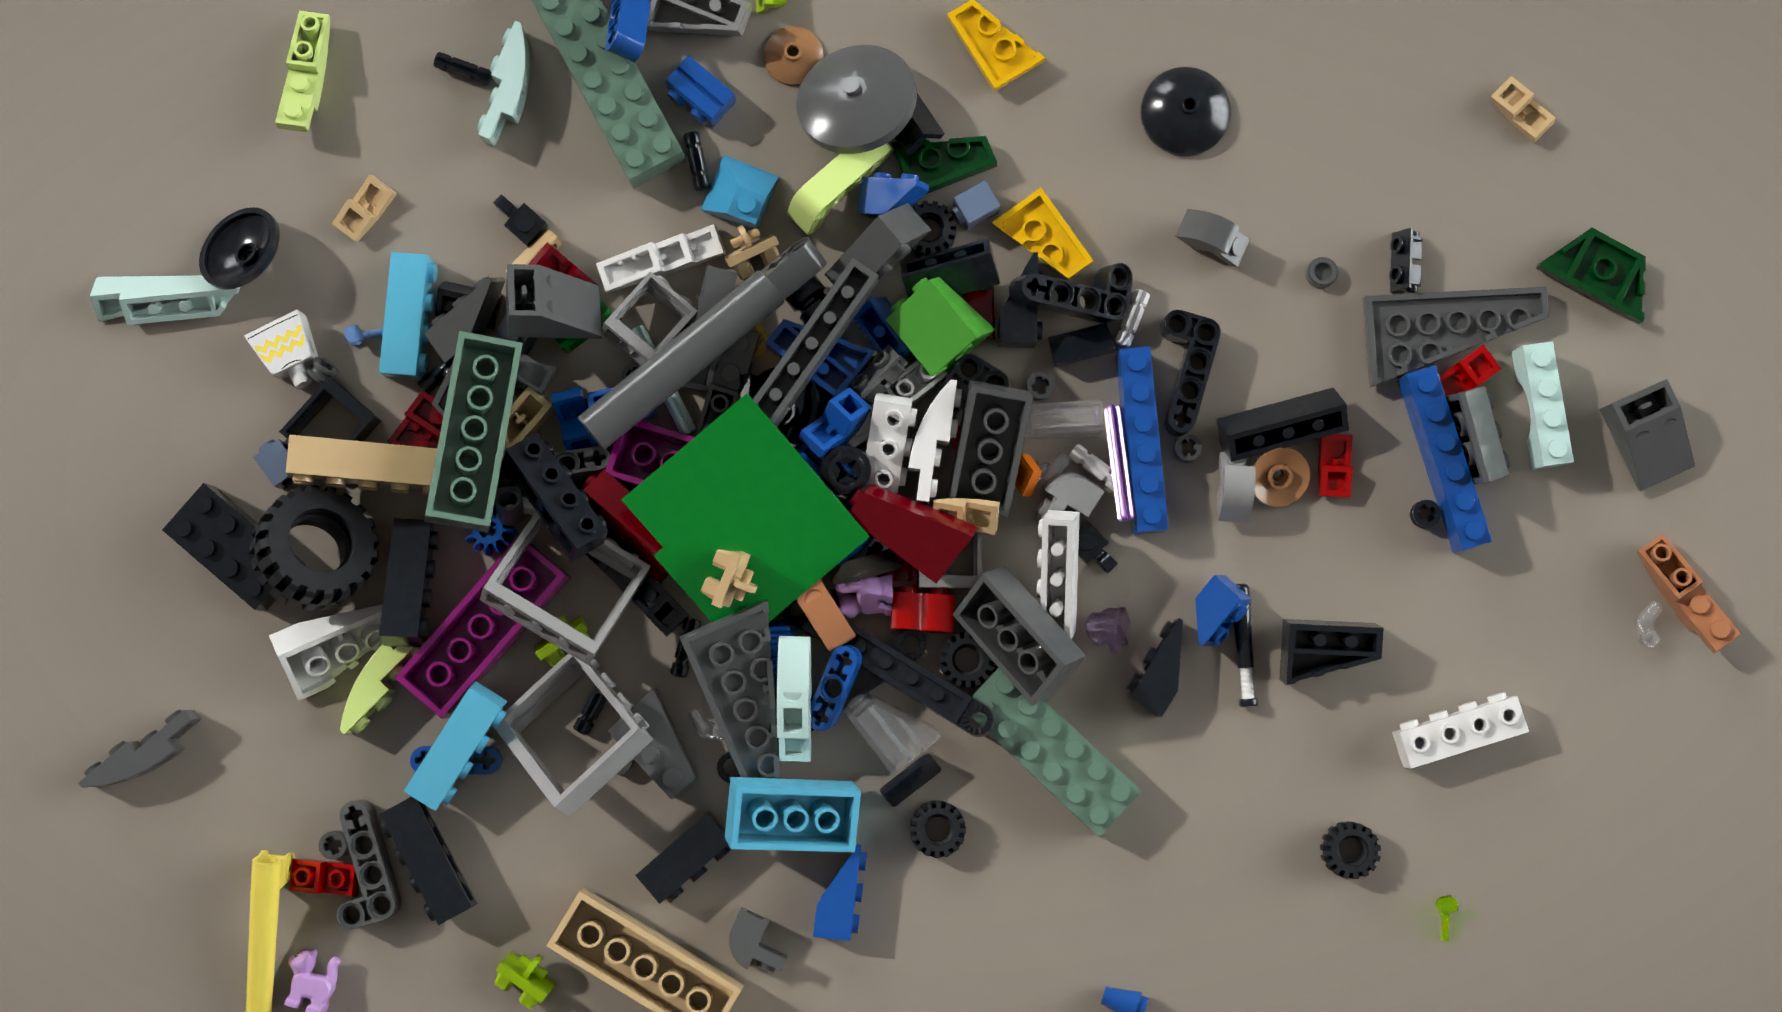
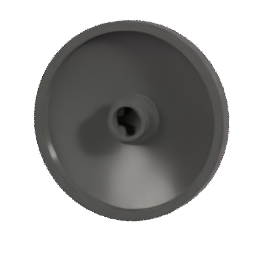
(856, 99)

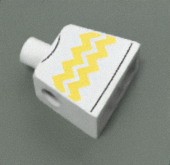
(286, 347)

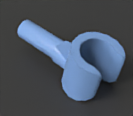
(356, 337)

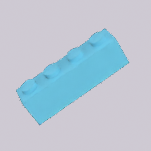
(407, 316)
(456, 745)

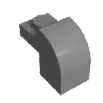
(1236, 489)
(1070, 490)

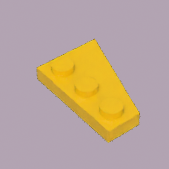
(992, 46)
(1043, 230)

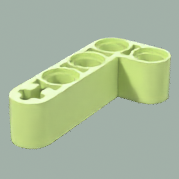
(832, 184)

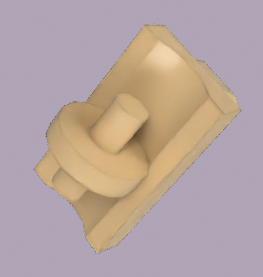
(740, 260)
(734, 580)

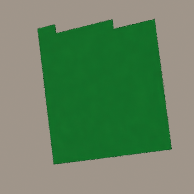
(748, 493)

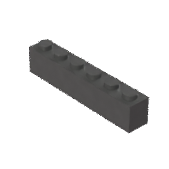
(816, 340)

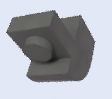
(1213, 234)
(746, 944)

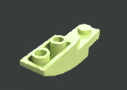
(306, 71)
(372, 687)

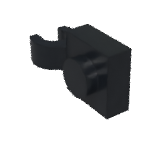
(522, 222)
(1091, 547)

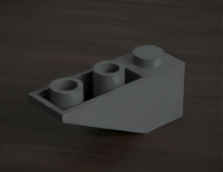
(469, 314)

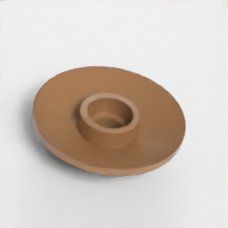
(791, 69)
(1291, 482)

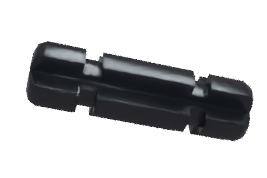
(462, 68)
(696, 161)
(679, 667)
(590, 712)

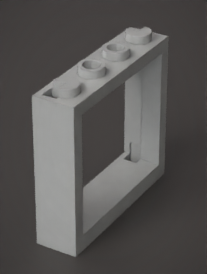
(547, 625)
(538, 699)

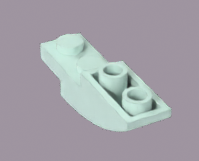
(512, 75)
(793, 698)

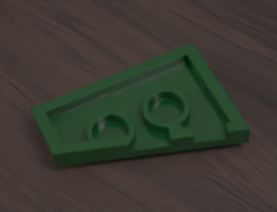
(947, 161)

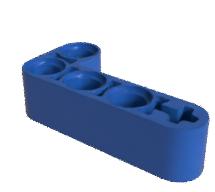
(627, 28)

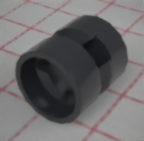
(807, 298)

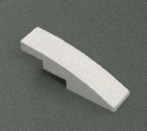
(661, 258)

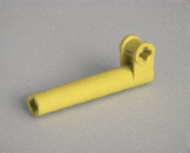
(268, 876)

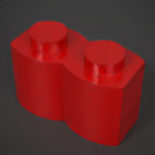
(922, 610)

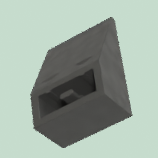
(550, 304)
(1650, 434)

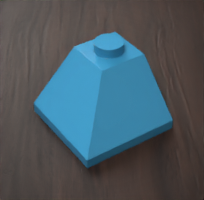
(740, 193)

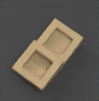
(1521, 110)
(365, 209)
(978, 512)

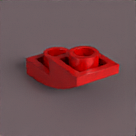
(323, 877)

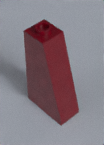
(606, 500)
(911, 529)

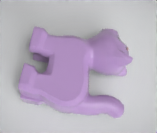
(872, 596)
(309, 984)

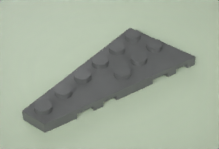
(1427, 327)

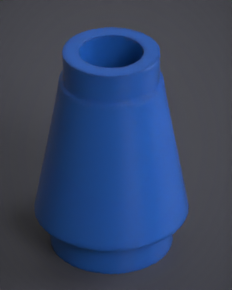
(1124, 1000)

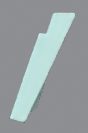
(157, 298)

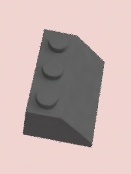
(1479, 434)

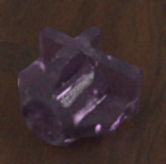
(1108, 628)

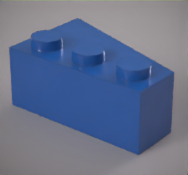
(838, 368)

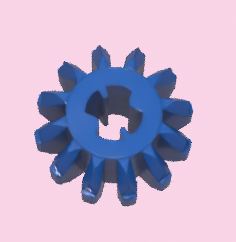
(489, 542)

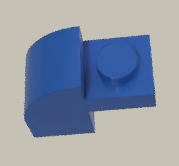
(568, 406)
(838, 425)

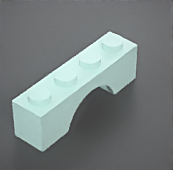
(1549, 433)

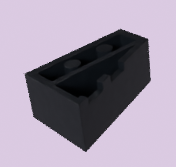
(1321, 647)

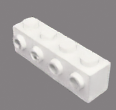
(889, 440)
(1059, 567)
(1460, 731)

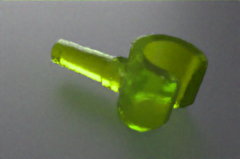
(1445, 906)

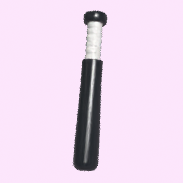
(1244, 650)

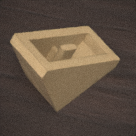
(526, 416)

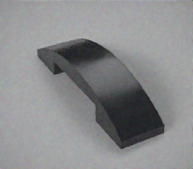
(650, 598)

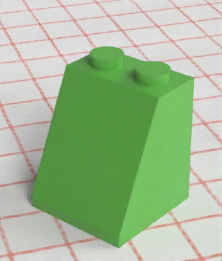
(937, 325)

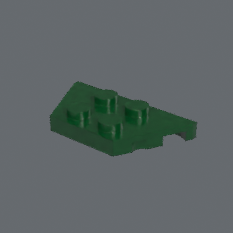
(1602, 272)

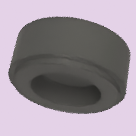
(1321, 272)

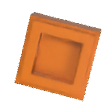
(1027, 475)

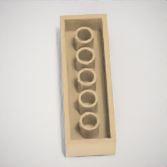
(360, 463)
(640, 959)

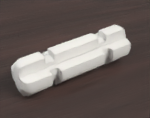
(1132, 319)
(1092, 465)

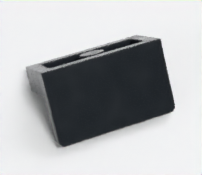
(918, 129)

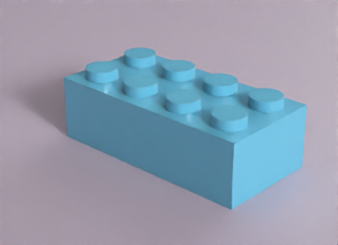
(792, 814)

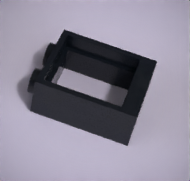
(319, 399)

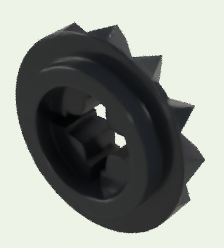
(846, 483)

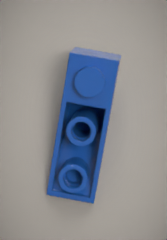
(836, 906)

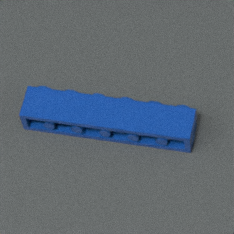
(1142, 439)
(1444, 459)

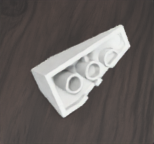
(325, 647)

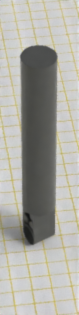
(700, 343)

